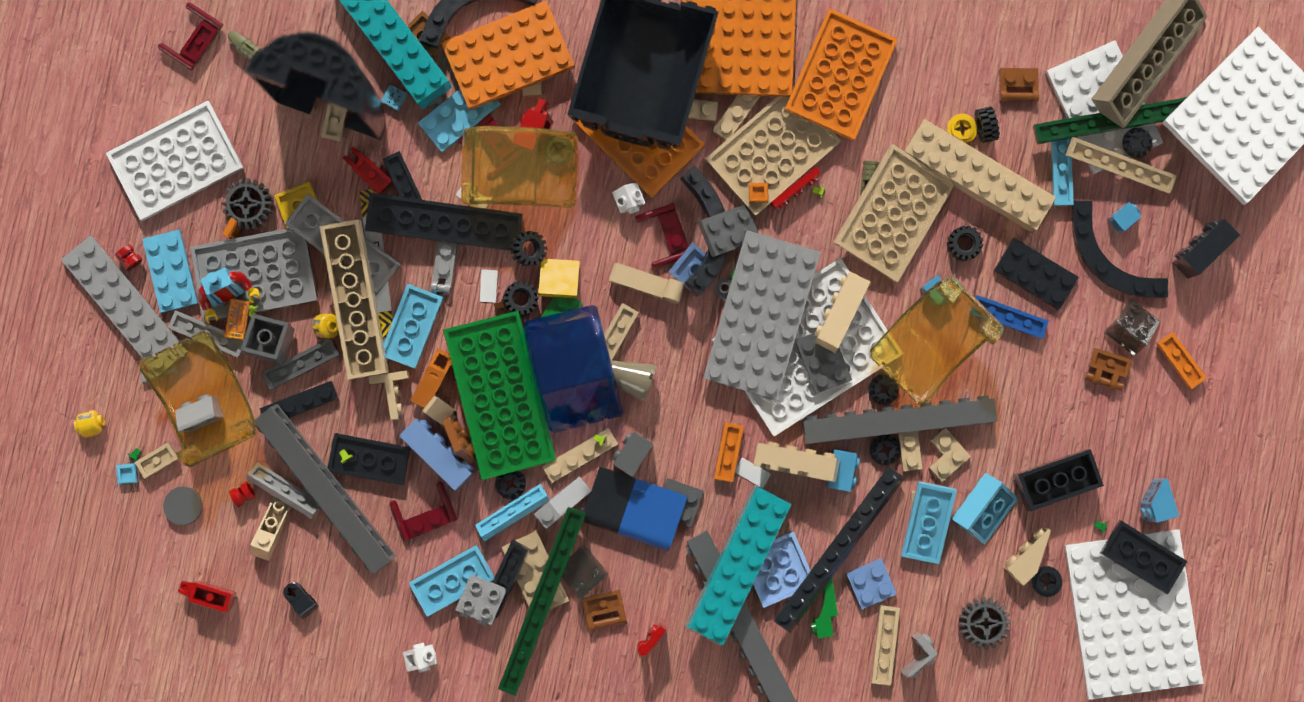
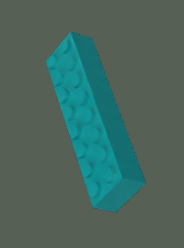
(399, 49)
(737, 565)

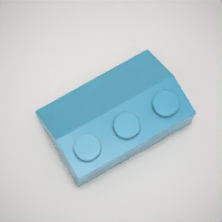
(985, 508)

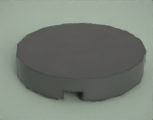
(183, 505)

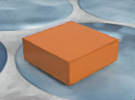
(758, 192)
(231, 230)

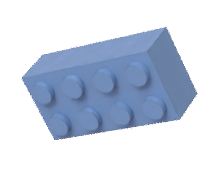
(437, 454)

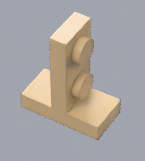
(392, 390)

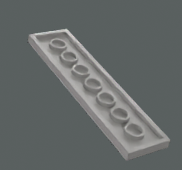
(119, 298)

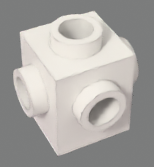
(628, 198)
(420, 657)

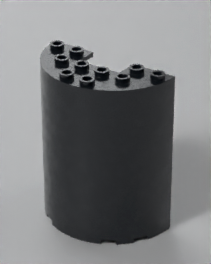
(313, 66)
(643, 70)

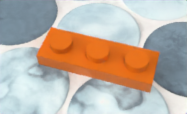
(1181, 360)
(728, 452)

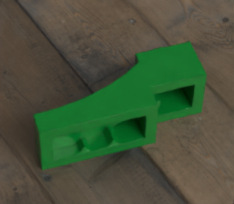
(822, 623)

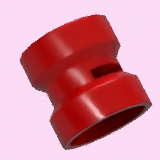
(128, 257)
(242, 494)

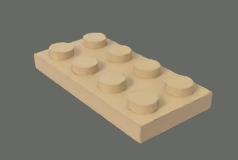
(533, 569)

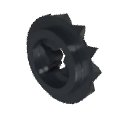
(1128, 142)
(882, 398)
(881, 458)
(512, 493)
(1053, 575)

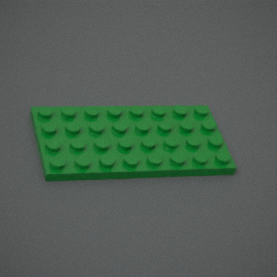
(499, 395)

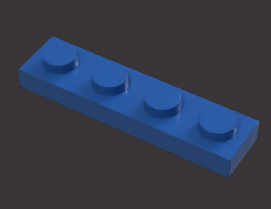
(1015, 318)

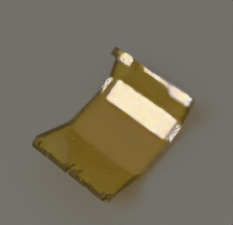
(519, 166)
(934, 338)
(192, 371)

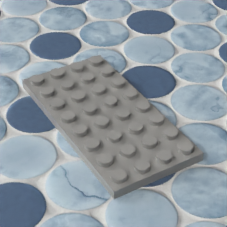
(761, 315)

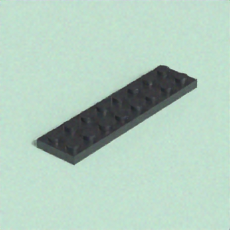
(442, 222)

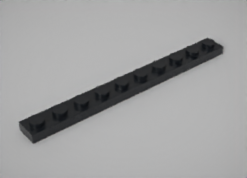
(839, 550)

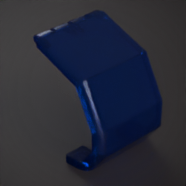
(572, 368)

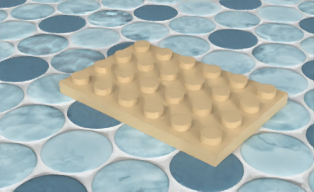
(771, 150)
(894, 213)

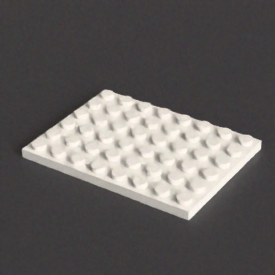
(1245, 116)
(797, 393)
(1128, 629)

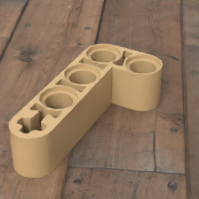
(646, 283)

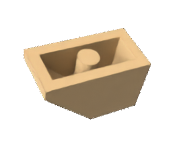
(439, 410)

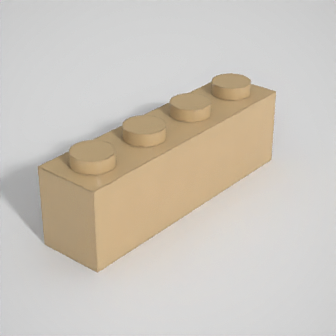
(842, 311)

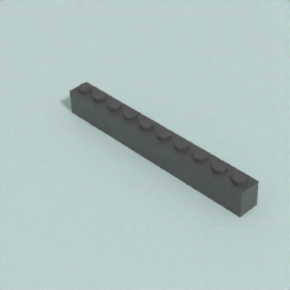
(899, 421)
(324, 488)
(744, 629)

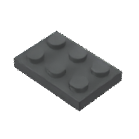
(727, 230)
(822, 365)

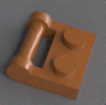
(1018, 79)
(602, 604)

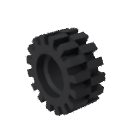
(987, 124)
(976, 243)
(539, 248)
(520, 287)

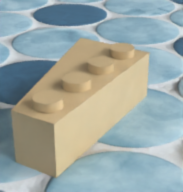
(797, 462)

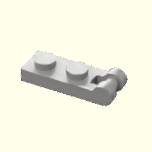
(444, 267)

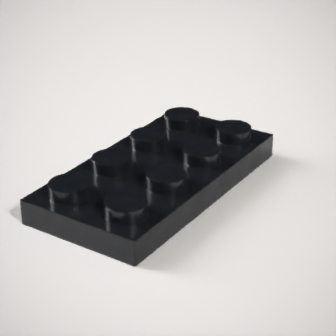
(1036, 273)
(370, 459)
(1143, 557)

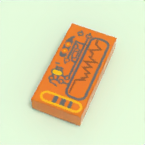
(237, 319)

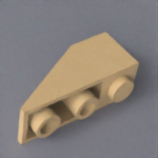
(270, 529)
(1027, 561)

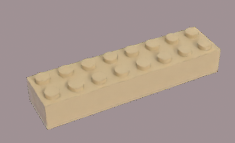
(980, 176)
(354, 299)

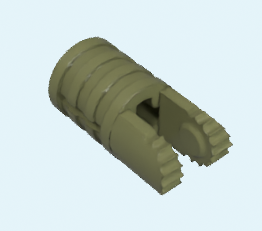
(242, 45)
(868, 170)

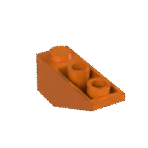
(432, 378)

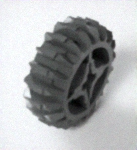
(247, 196)
(985, 631)

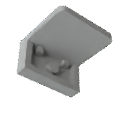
(480, 600)
(926, 657)

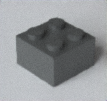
(267, 339)
(632, 454)

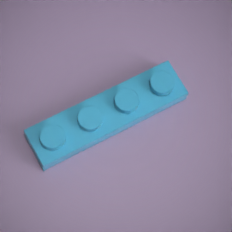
(1061, 173)
(512, 512)

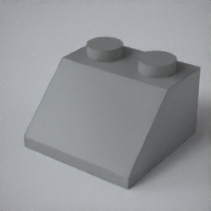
(198, 414)

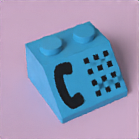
(1158, 502)

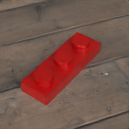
(796, 189)

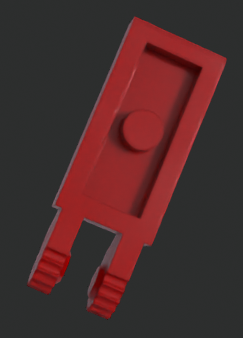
(369, 172)

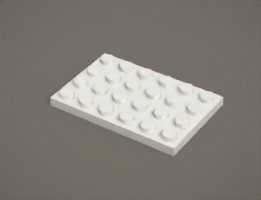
(1077, 83)
(174, 160)

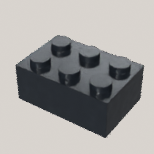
(1205, 248)

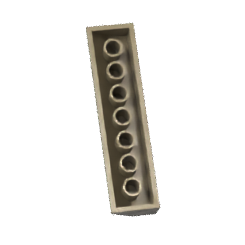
(1148, 59)

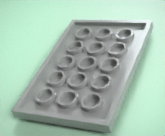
(272, 261)

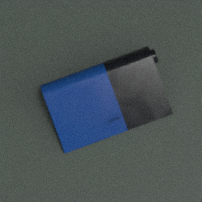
(634, 508)

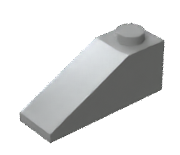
(558, 505)

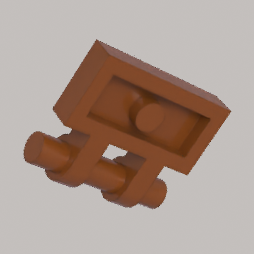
(1108, 363)

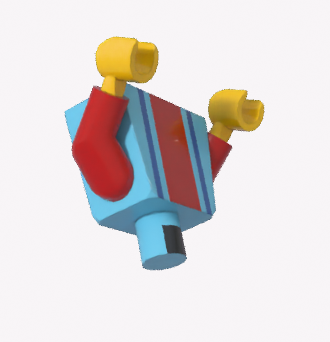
(221, 287)

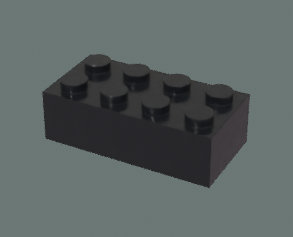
(1058, 480)

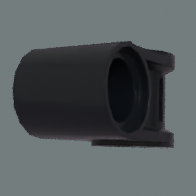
(302, 603)

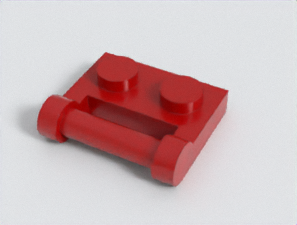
(655, 634)

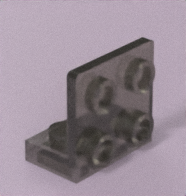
(1133, 327)
(583, 572)

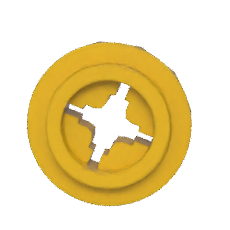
(966, 121)

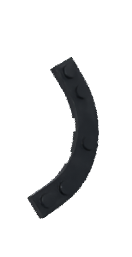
(440, 18)
(711, 205)
(1101, 267)

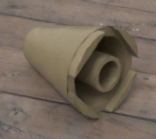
(634, 377)

